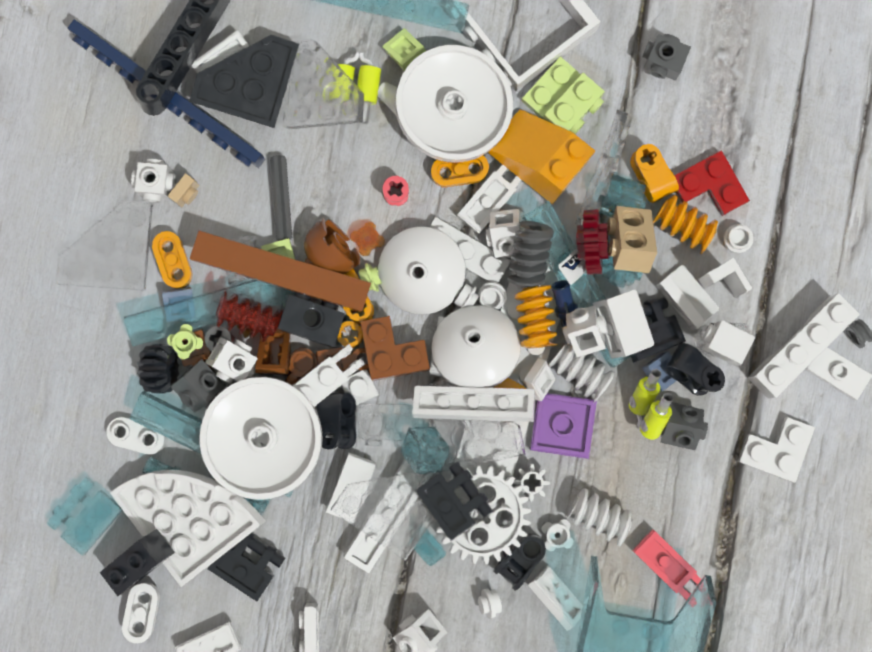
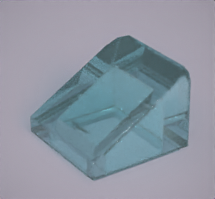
(429, 549)

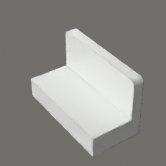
(732, 276)
(687, 297)
(626, 324)

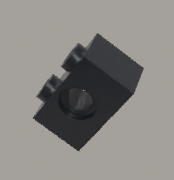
(323, 331)
(137, 562)

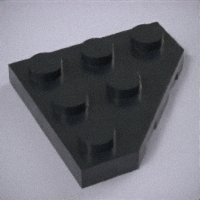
(249, 81)

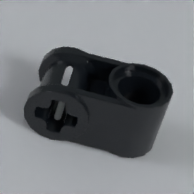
(694, 371)
(338, 417)
(520, 562)

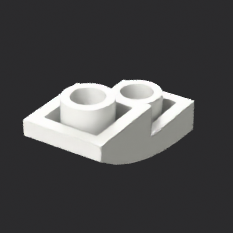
(353, 470)

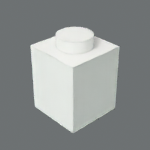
(727, 342)

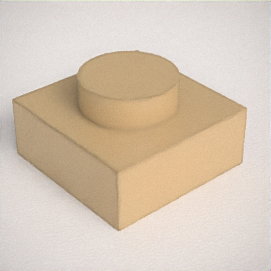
(184, 191)

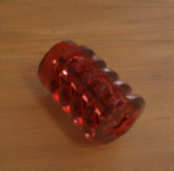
(247, 316)

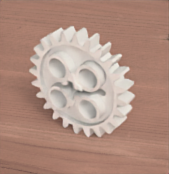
(497, 537)

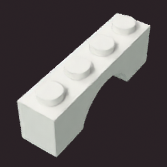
(804, 347)

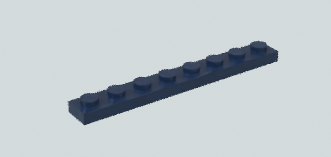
(178, 105)

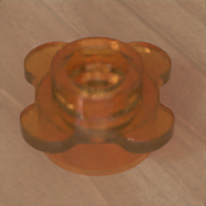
(359, 238)

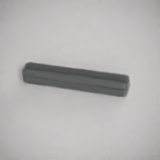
(281, 197)

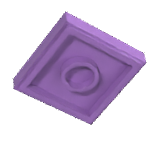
(563, 425)

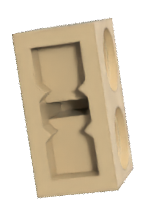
(632, 239)

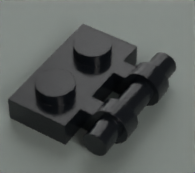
(665, 331)
(445, 505)
(243, 572)

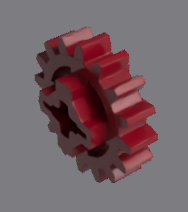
(592, 241)

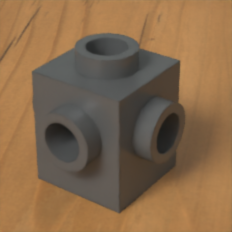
(665, 56)
(198, 386)
(684, 427)

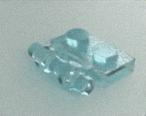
(92, 520)

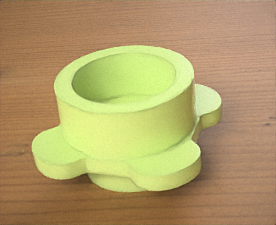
(370, 275)
(184, 350)

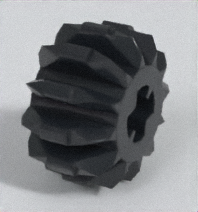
(158, 368)

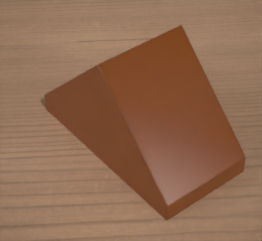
(274, 355)

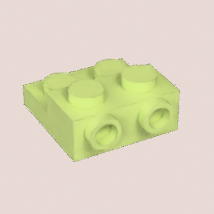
(564, 96)

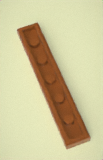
(280, 271)

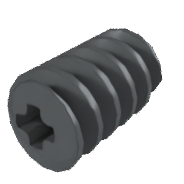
(533, 254)

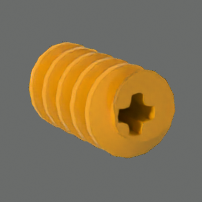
(686, 223)
(535, 317)

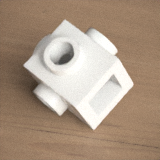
(160, 187)
(502, 232)
(585, 330)
(232, 360)
(420, 633)

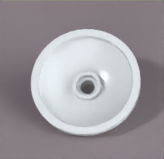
(442, 268)
(478, 363)

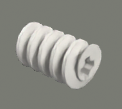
(583, 371)
(601, 516)

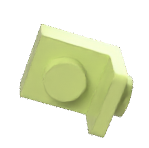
(403, 48)

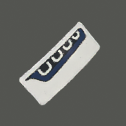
(572, 267)

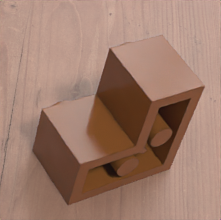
(387, 358)

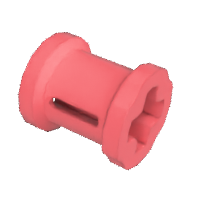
(397, 182)

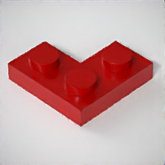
(717, 178)

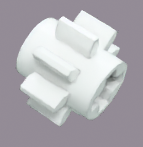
(537, 488)

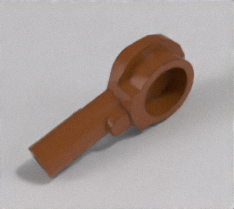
(300, 363)

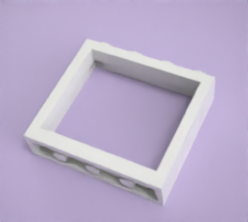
(578, 10)

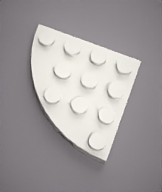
(191, 514)

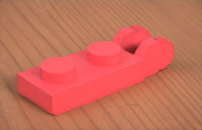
(666, 563)

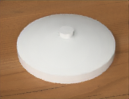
(453, 103)
(260, 438)

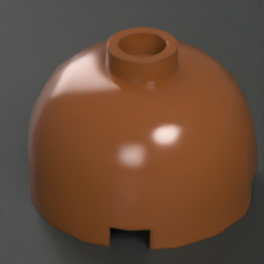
(327, 248)

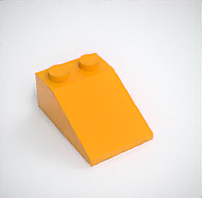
(542, 154)

